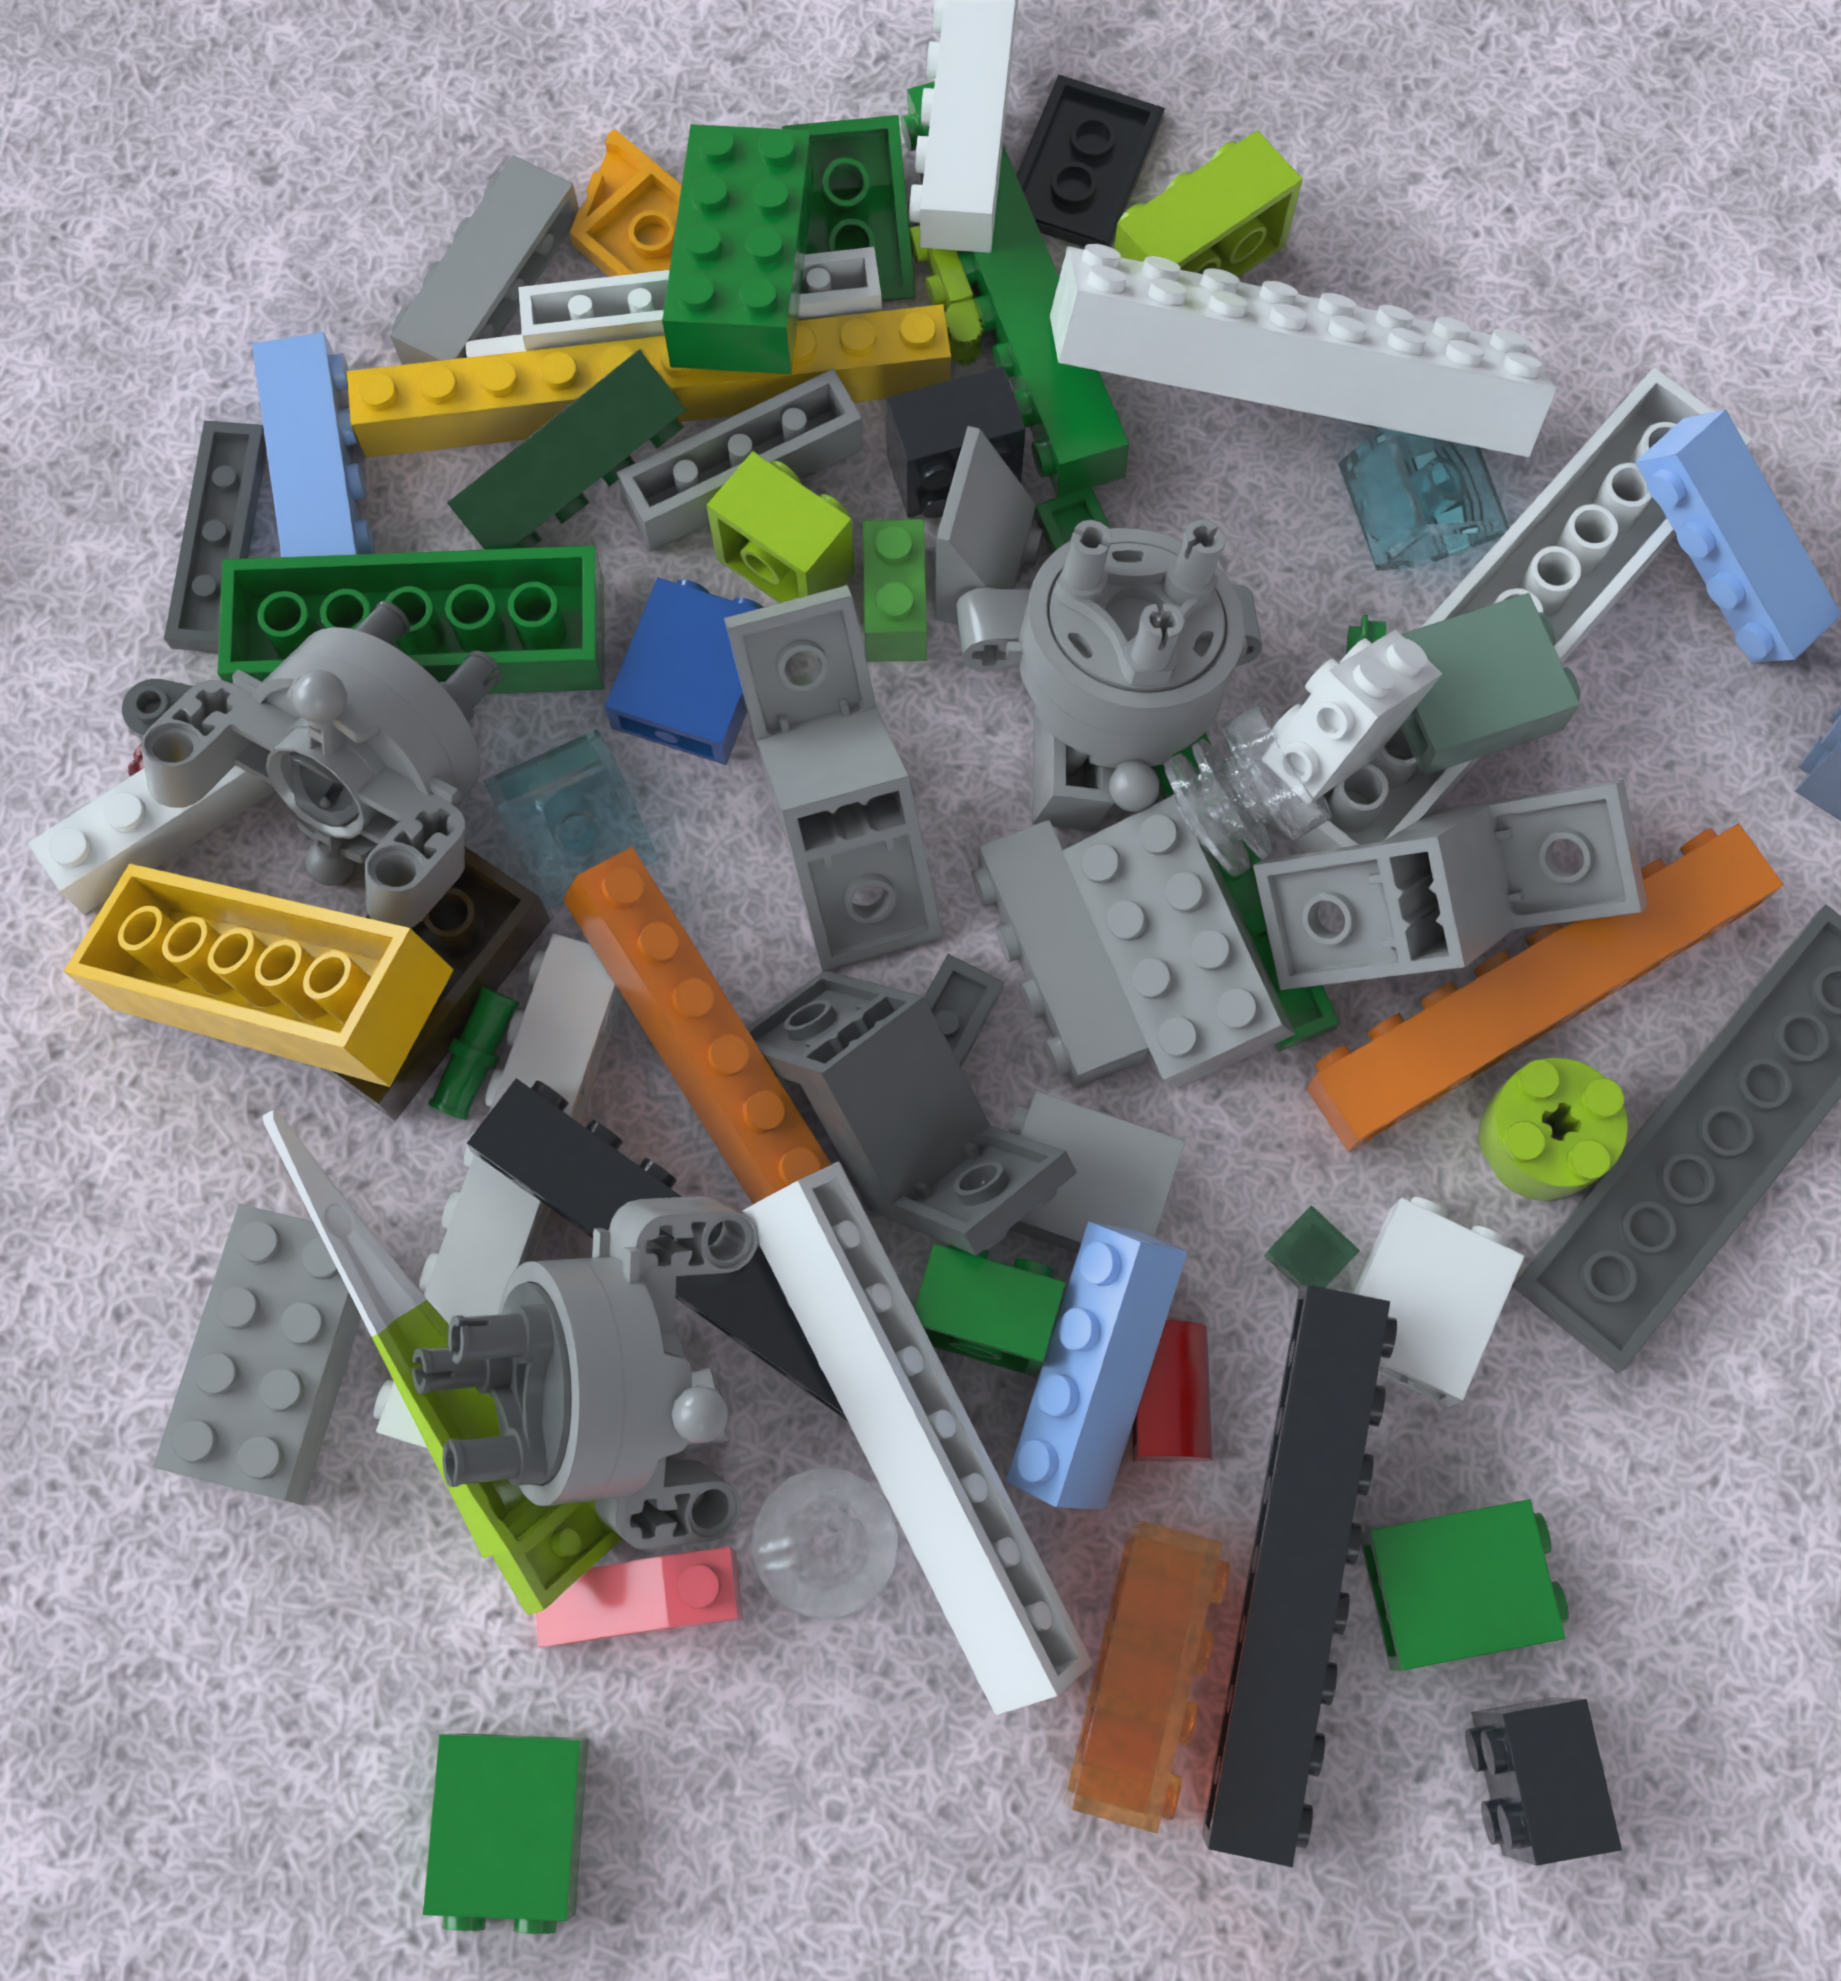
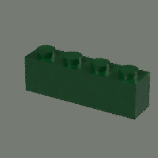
(569, 455)

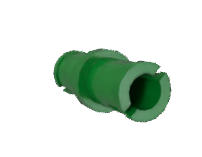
(473, 1053)

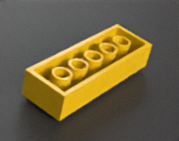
(261, 972)

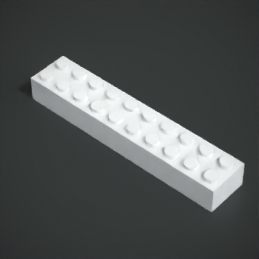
(1576, 559)

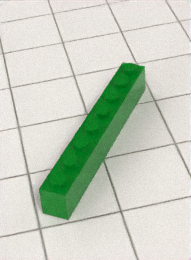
(1015, 287)

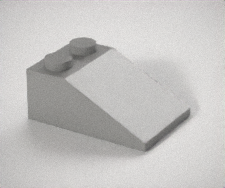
(983, 529)

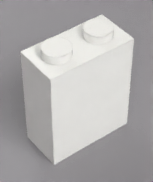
(1443, 1291)

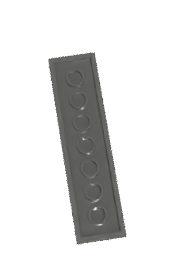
(1700, 1157)

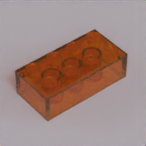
(1145, 1677)

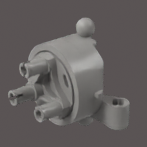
(1120, 645)

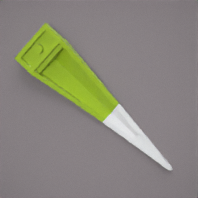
(533, 1545)

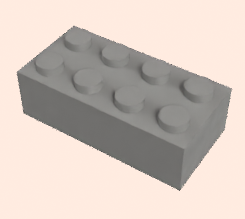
(1177, 944)
(263, 1361)

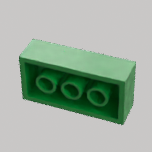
(739, 249)

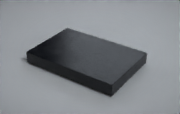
(1086, 160)

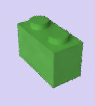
(894, 590)

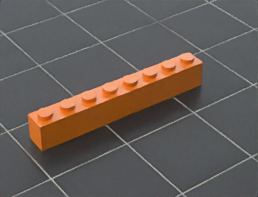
(1537, 989)

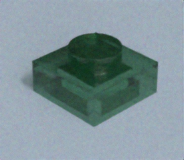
(1311, 1251)

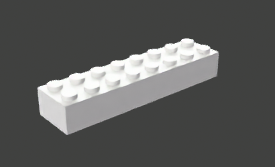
(1298, 350)

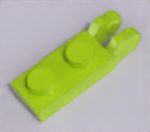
(951, 288)

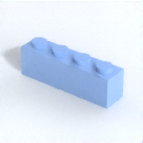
(310, 448)
(1738, 537)
(1096, 1367)

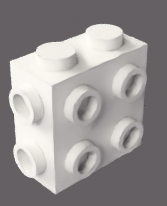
(1354, 709)

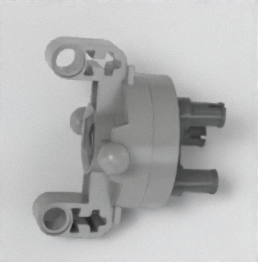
(353, 746)
(599, 1379)

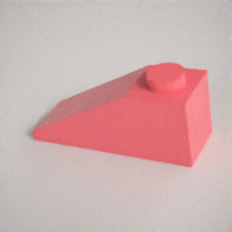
(645, 1598)

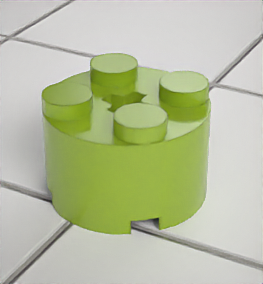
(1584, 1111)

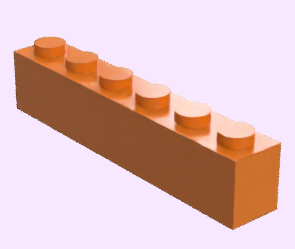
(693, 1026)

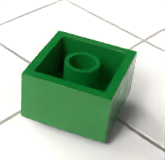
(989, 1308)

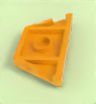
(627, 212)

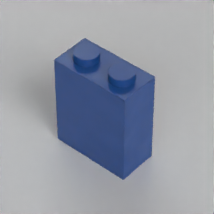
(682, 673)

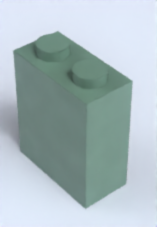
(1495, 685)

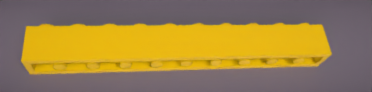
(519, 392)

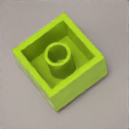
(780, 532)

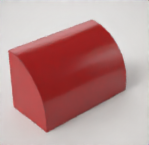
(1175, 1403)

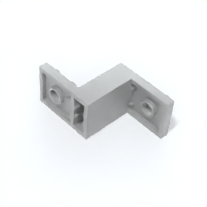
(835, 778)
(1450, 886)

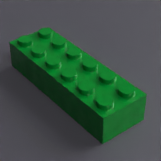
(521, 606)

